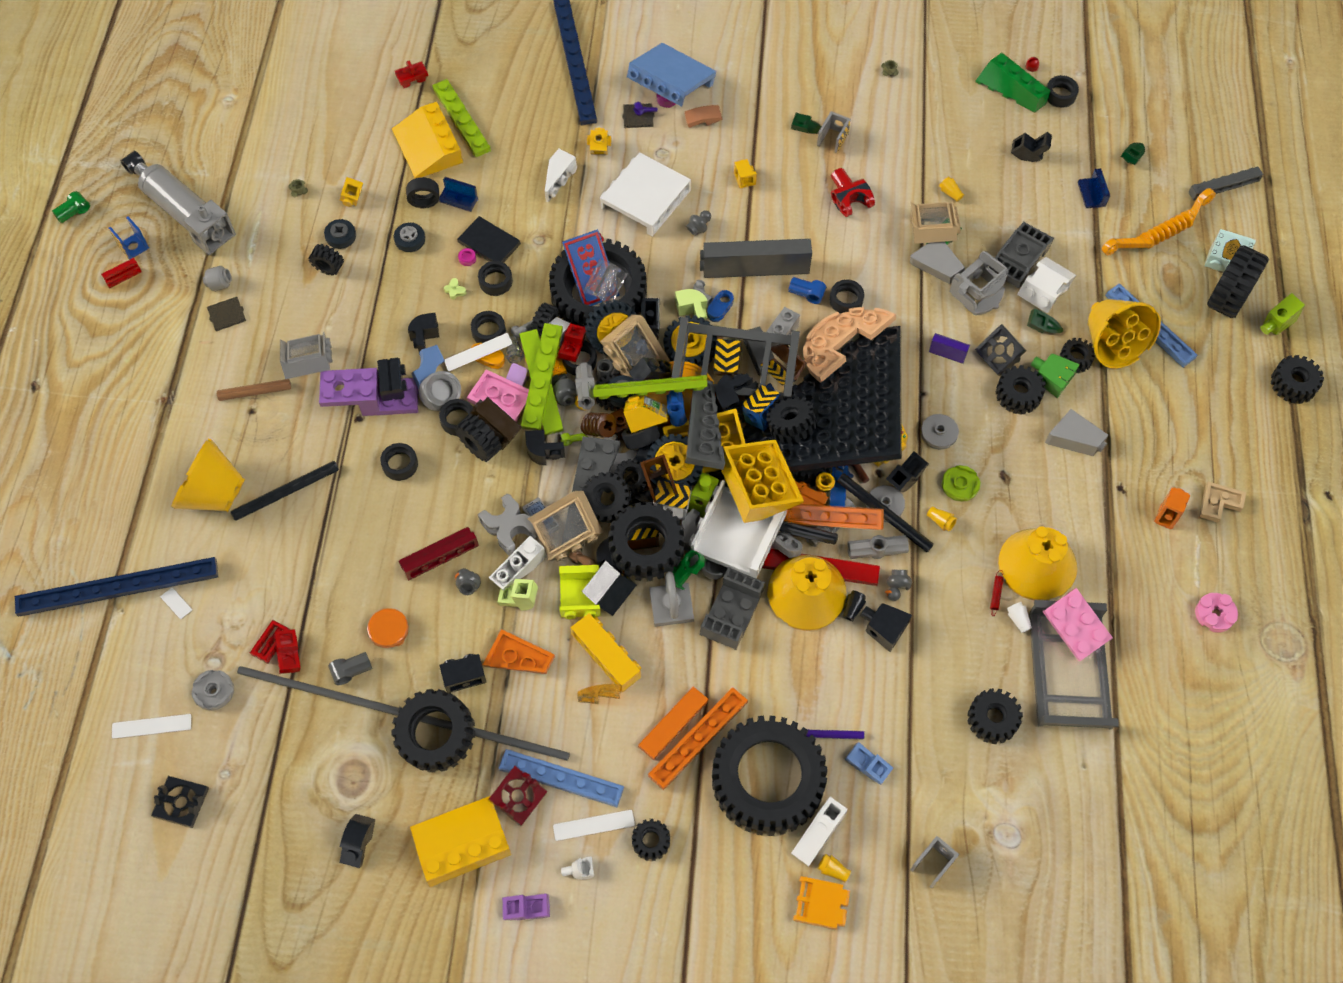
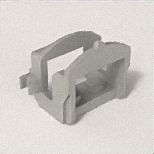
(990, 294)

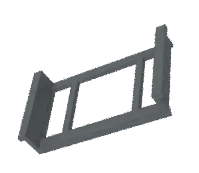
(686, 328)

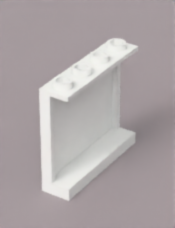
(646, 192)
(730, 541)

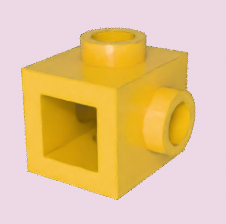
(597, 146)

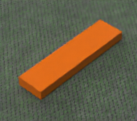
(673, 723)

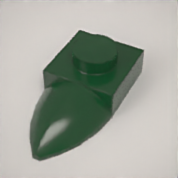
(805, 124)
(1133, 153)
(1043, 322)

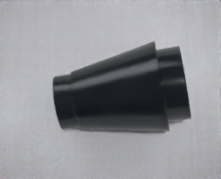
(854, 604)

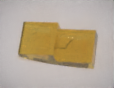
(593, 693)

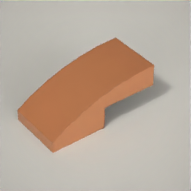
(708, 114)

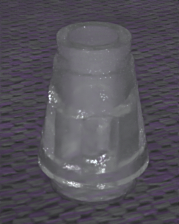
(514, 351)

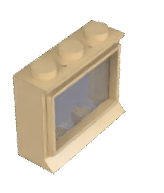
(935, 222)
(630, 343)
(566, 525)

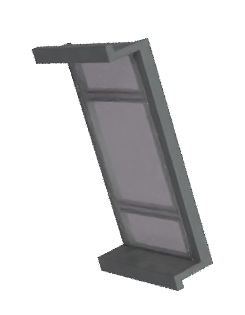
(1068, 689)

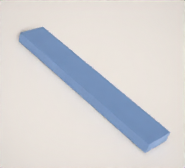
(1166, 339)
(564, 778)

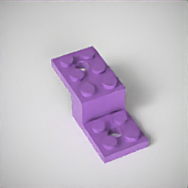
(362, 389)

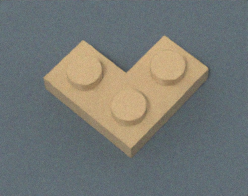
(1220, 496)

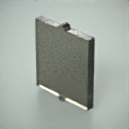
(632, 120)
(226, 314)

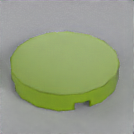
(960, 483)

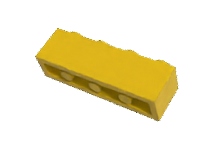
(606, 652)

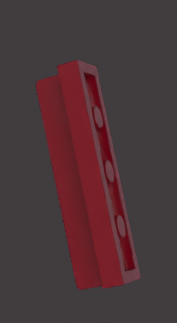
(438, 553)

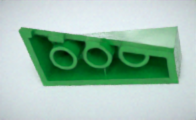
(1014, 83)

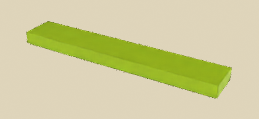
(551, 419)

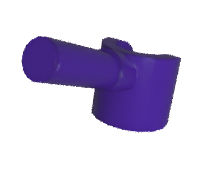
(639, 109)

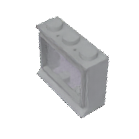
(305, 355)

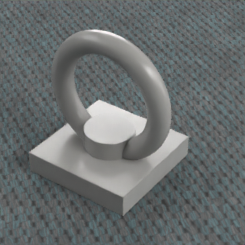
(670, 603)

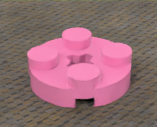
(1218, 601)

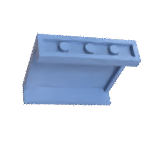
(670, 73)

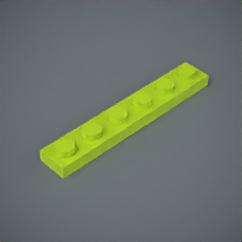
(461, 118)
(542, 377)
(658, 386)

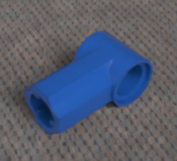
(811, 290)
(676, 408)

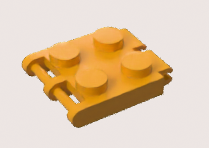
(822, 903)

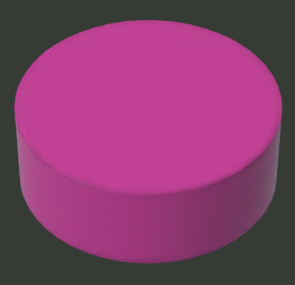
(467, 257)

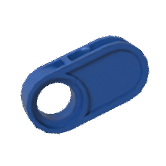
(717, 308)

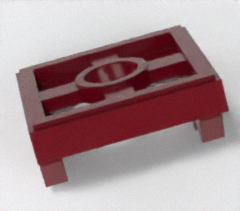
(516, 774)

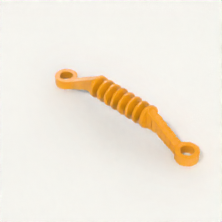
(1163, 230)

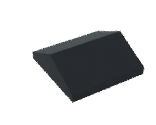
(609, 588)

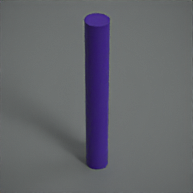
(836, 734)

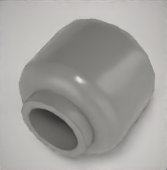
(217, 278)

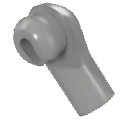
(699, 285)
(515, 330)

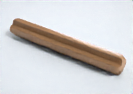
(254, 389)

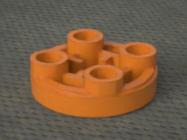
(388, 628)

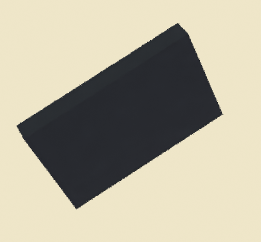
(488, 240)

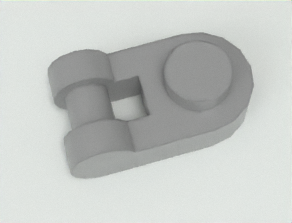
(787, 545)

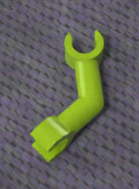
(568, 439)

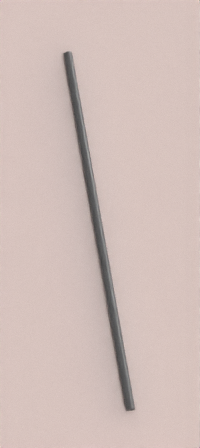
(392, 710)

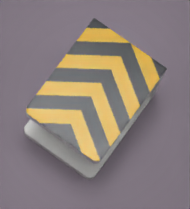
(677, 503)

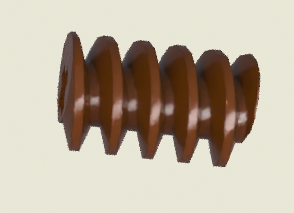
(598, 424)

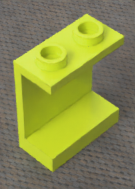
(572, 599)

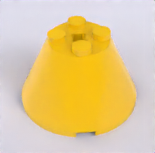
(1122, 331)
(210, 482)
(1038, 563)
(806, 592)

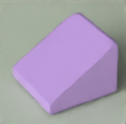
(518, 374)

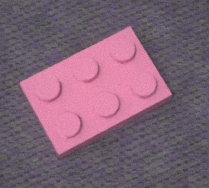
(503, 392)
(1077, 624)

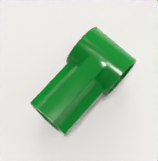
(75, 204)

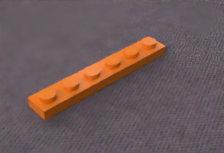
(836, 516)
(697, 738)

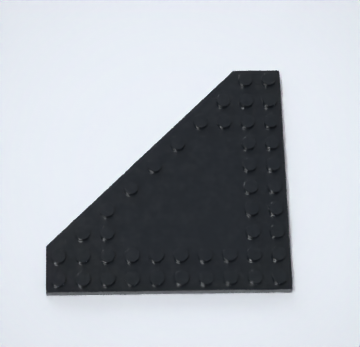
(854, 409)

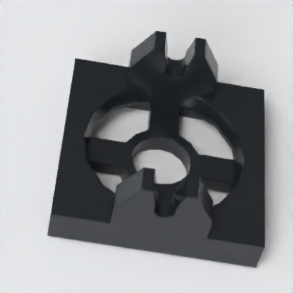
(991, 340)
(194, 807)

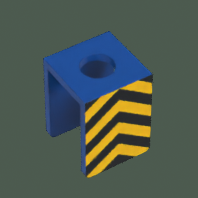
(137, 238)
(758, 407)

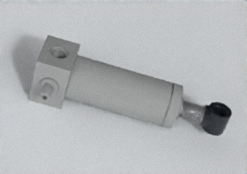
(205, 221)

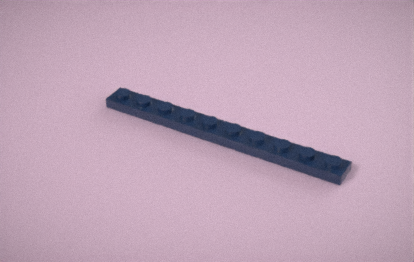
(575, 62)
(116, 586)

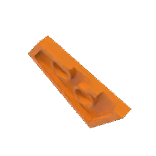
(517, 654)

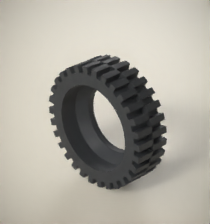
(563, 281)
(760, 814)

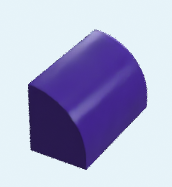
(949, 348)

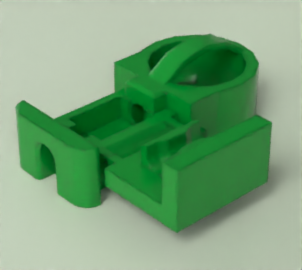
(684, 569)

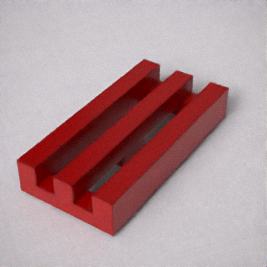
(121, 273)
(261, 656)

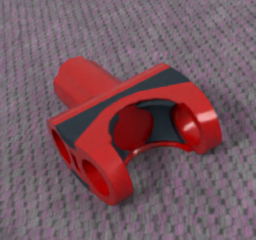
(850, 192)

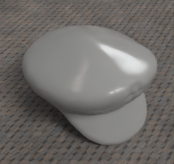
(439, 389)

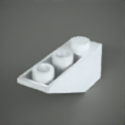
(560, 168)
(519, 563)
(819, 831)

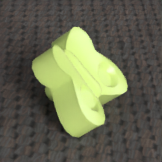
(454, 289)

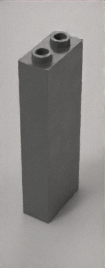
(756, 258)

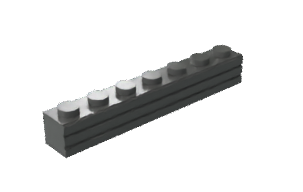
(1227, 182)

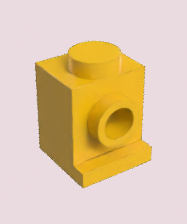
(744, 173)
(351, 187)

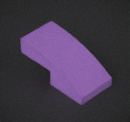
(526, 907)

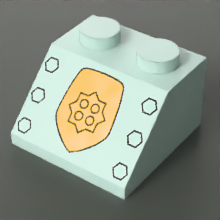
(1224, 248)

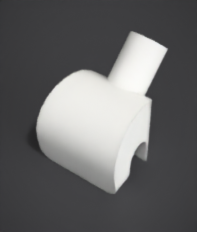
(581, 869)

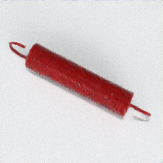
(996, 595)

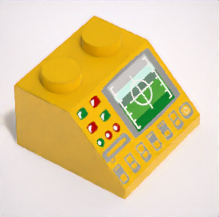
(644, 412)

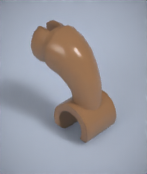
(584, 560)

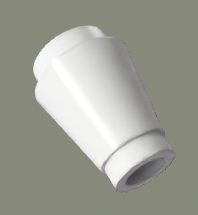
(1019, 615)

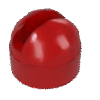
(1032, 64)

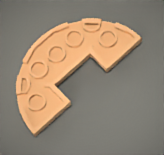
(834, 331)

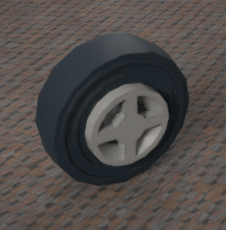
(413, 232)

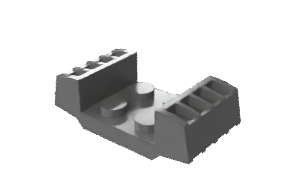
(1022, 252)
(732, 608)

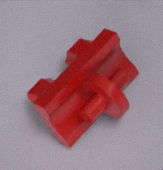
(411, 73)

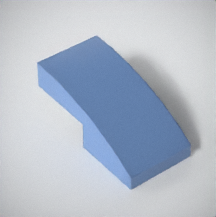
(868, 763)

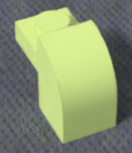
(691, 302)
(520, 594)

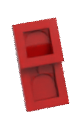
(572, 343)
(287, 651)

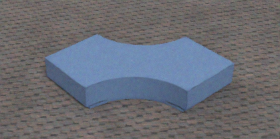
(430, 360)

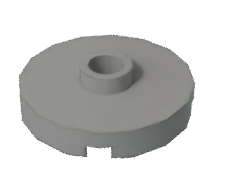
(938, 439)
(892, 495)
(206, 683)

